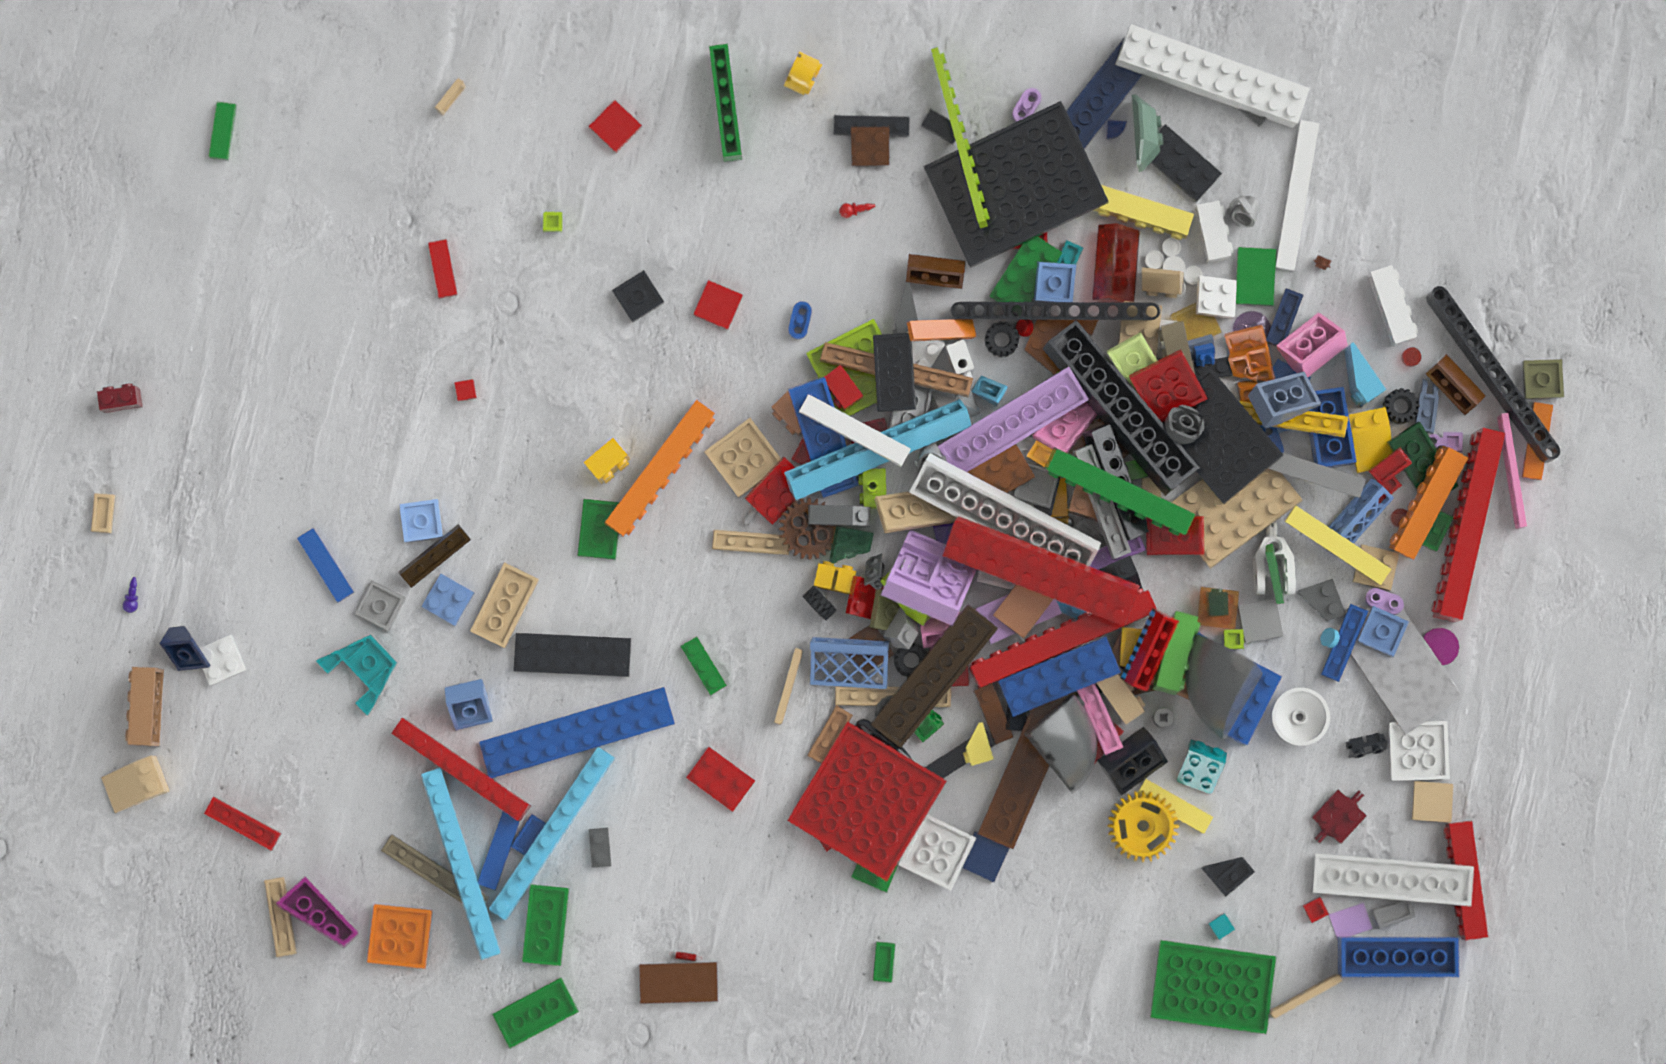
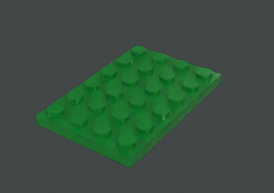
(1213, 986)

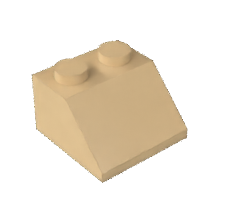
(1162, 281)

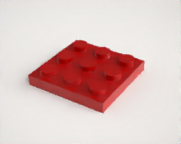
(1168, 384)

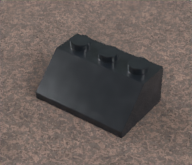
(1134, 761)

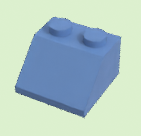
(468, 704)

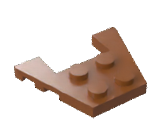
(1046, 330)

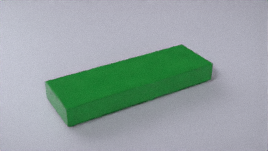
(222, 130)
(1274, 573)

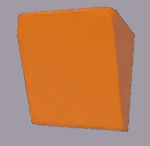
(1244, 389)

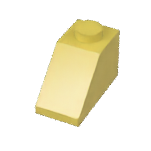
(978, 747)

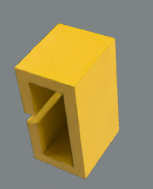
(834, 578)

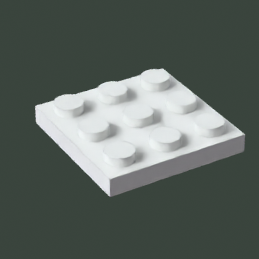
(1419, 753)
(937, 852)

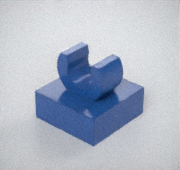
(1204, 354)

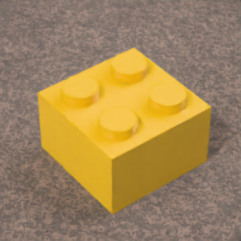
(607, 461)

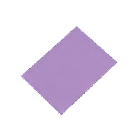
(1350, 921)

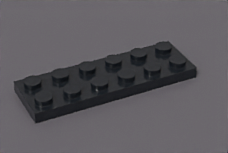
(572, 654)

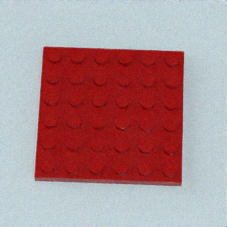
(867, 801)

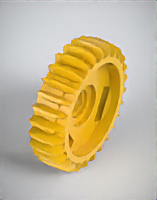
(1138, 840)

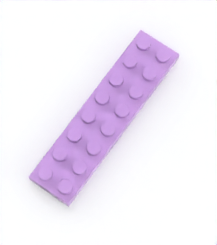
(1014, 421)

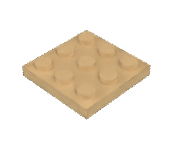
(743, 457)

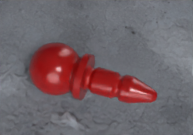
(847, 210)

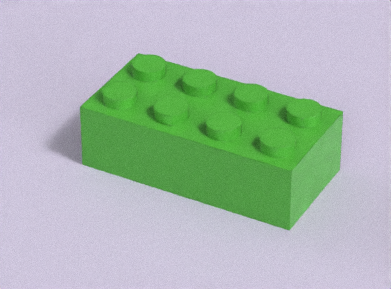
(1175, 659)

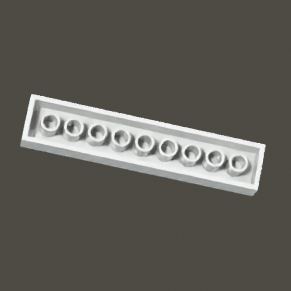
(1212, 76)
(986, 505)

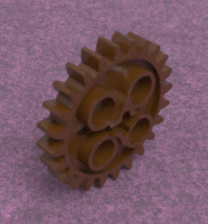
(792, 533)

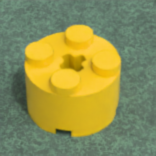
(801, 73)

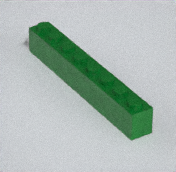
(1120, 491)

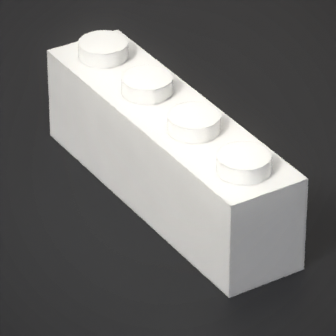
(1392, 305)

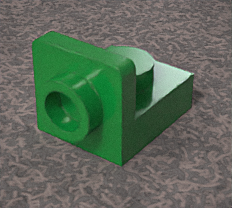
(929, 726)

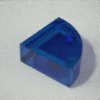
(1115, 128)

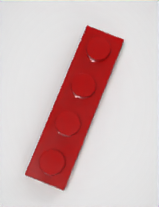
(242, 823)

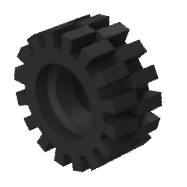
(1001, 328)
(1412, 403)
(819, 603)
(899, 658)

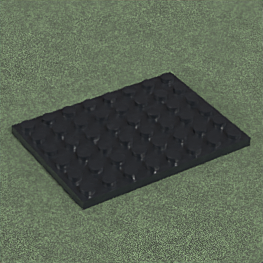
(1030, 182)

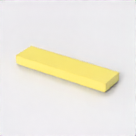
(1184, 811)

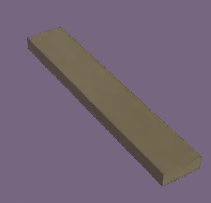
(423, 866)

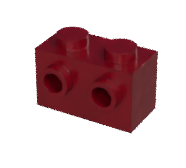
(119, 398)

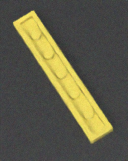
(1337, 545)

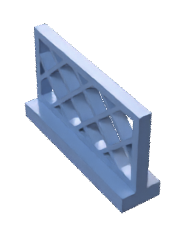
(846, 647)

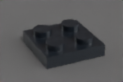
(638, 296)

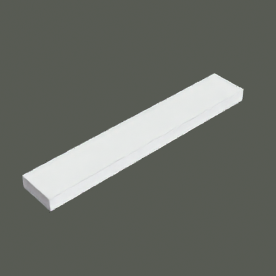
(854, 430)

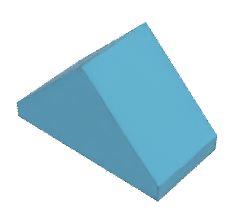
(989, 390)

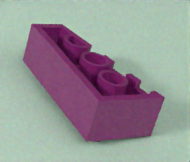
(314, 910)

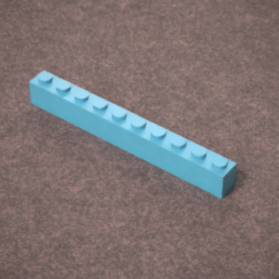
(857, 459)
(552, 833)
(460, 864)

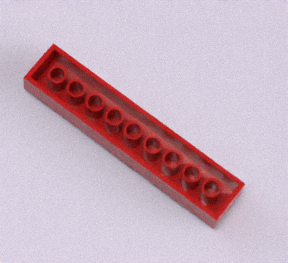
(1468, 525)
(1041, 570)
(1053, 643)

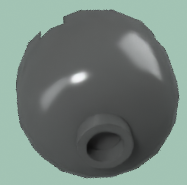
(1184, 424)

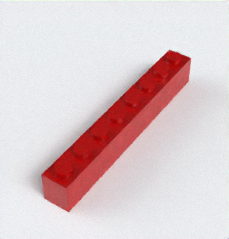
(461, 769)

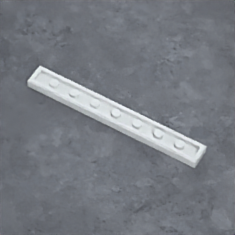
(1297, 195)

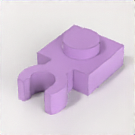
(1450, 439)

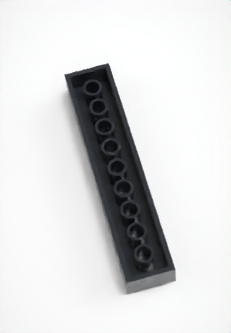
(1121, 407)

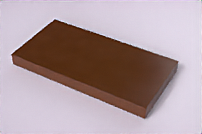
(678, 982)

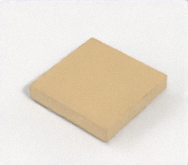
(1432, 801)

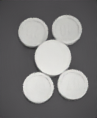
(1171, 248)

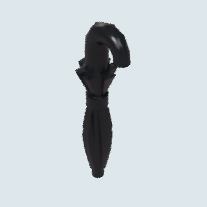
(875, 733)

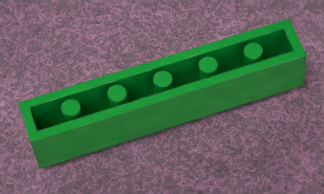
(725, 102)

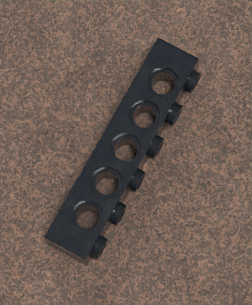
(1113, 452)

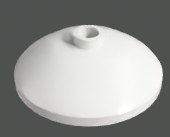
(1314, 716)

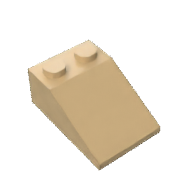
(135, 783)

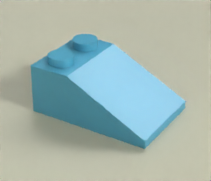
(1362, 380)

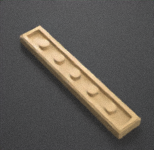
(871, 696)

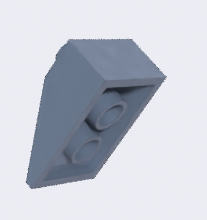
(1283, 399)

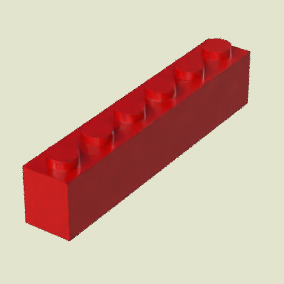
(1463, 852)

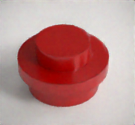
(1025, 327)

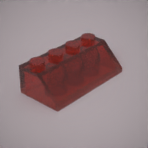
(1115, 263)

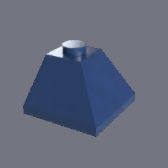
(183, 649)

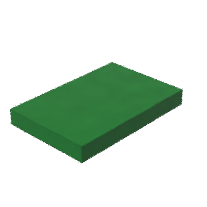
(1255, 276)
(595, 536)

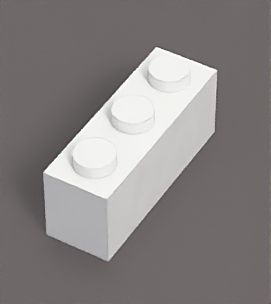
(1213, 231)

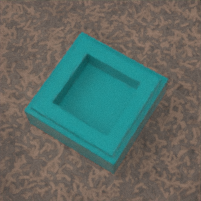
(1221, 926)

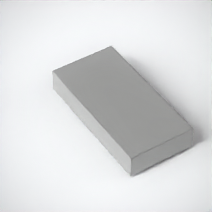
(1393, 913)

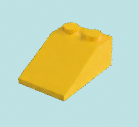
(1370, 437)

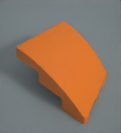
(1250, 354)

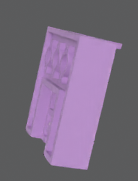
(928, 579)

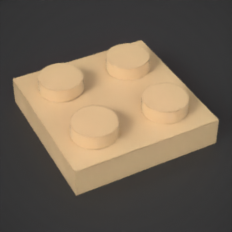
(1386, 557)

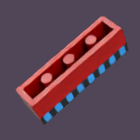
(1149, 649)

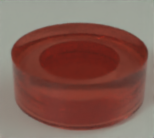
(1411, 357)
(1396, 516)

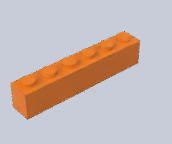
(1428, 502)

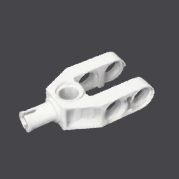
(1287, 562)

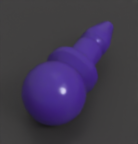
(130, 604)

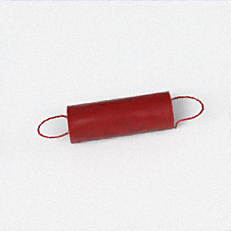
(685, 956)

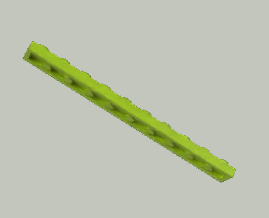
(962, 144)

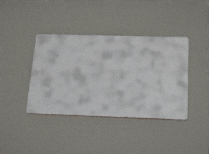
(1410, 682)

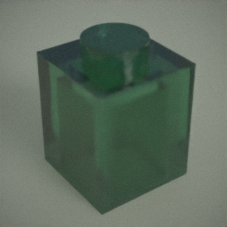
(1217, 603)

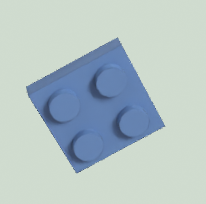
(1054, 282)
(448, 599)
(1383, 631)

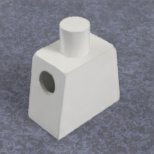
(956, 351)

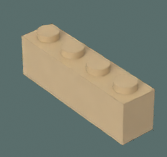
(1122, 697)

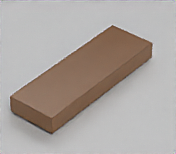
(829, 734)

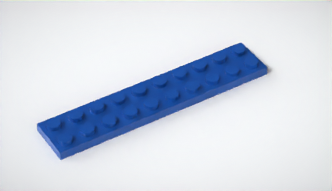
(577, 732)

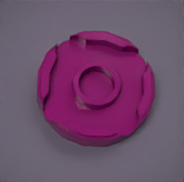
(1443, 644)

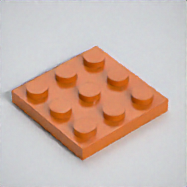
(399, 936)

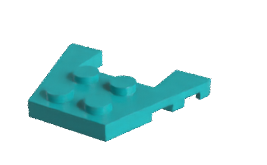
(368, 662)

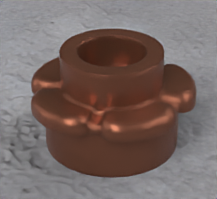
(1322, 262)

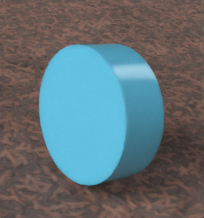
(1329, 637)

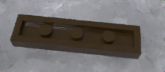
(434, 555)

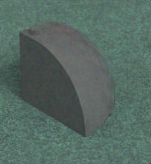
(1219, 683)
(1066, 742)

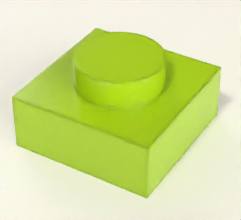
(552, 222)
(1233, 638)

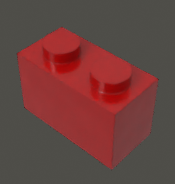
(842, 388)

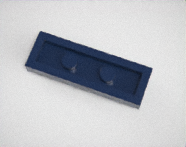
(1284, 317)

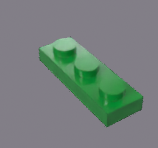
(703, 666)

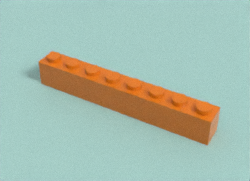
(660, 467)

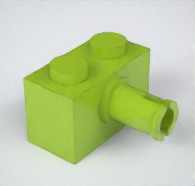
(873, 485)

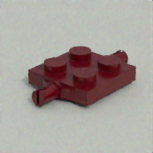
(1339, 816)

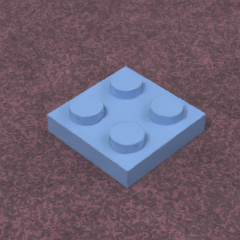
(421, 520)

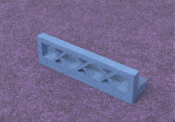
(1357, 509)

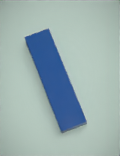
(325, 565)
(1348, 634)
(498, 851)

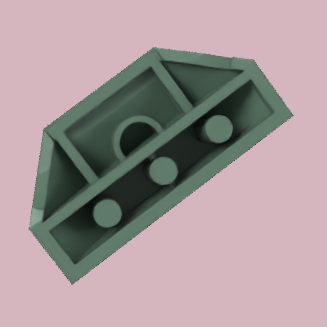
(1146, 132)

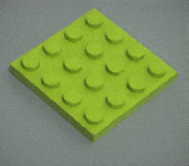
(860, 339)

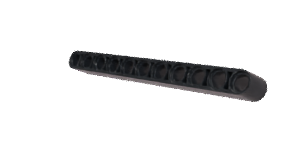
(1046, 310)
(1501, 379)

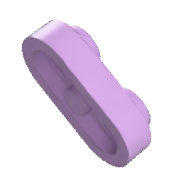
(1025, 105)
(1384, 601)

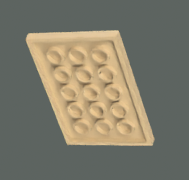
(1242, 517)

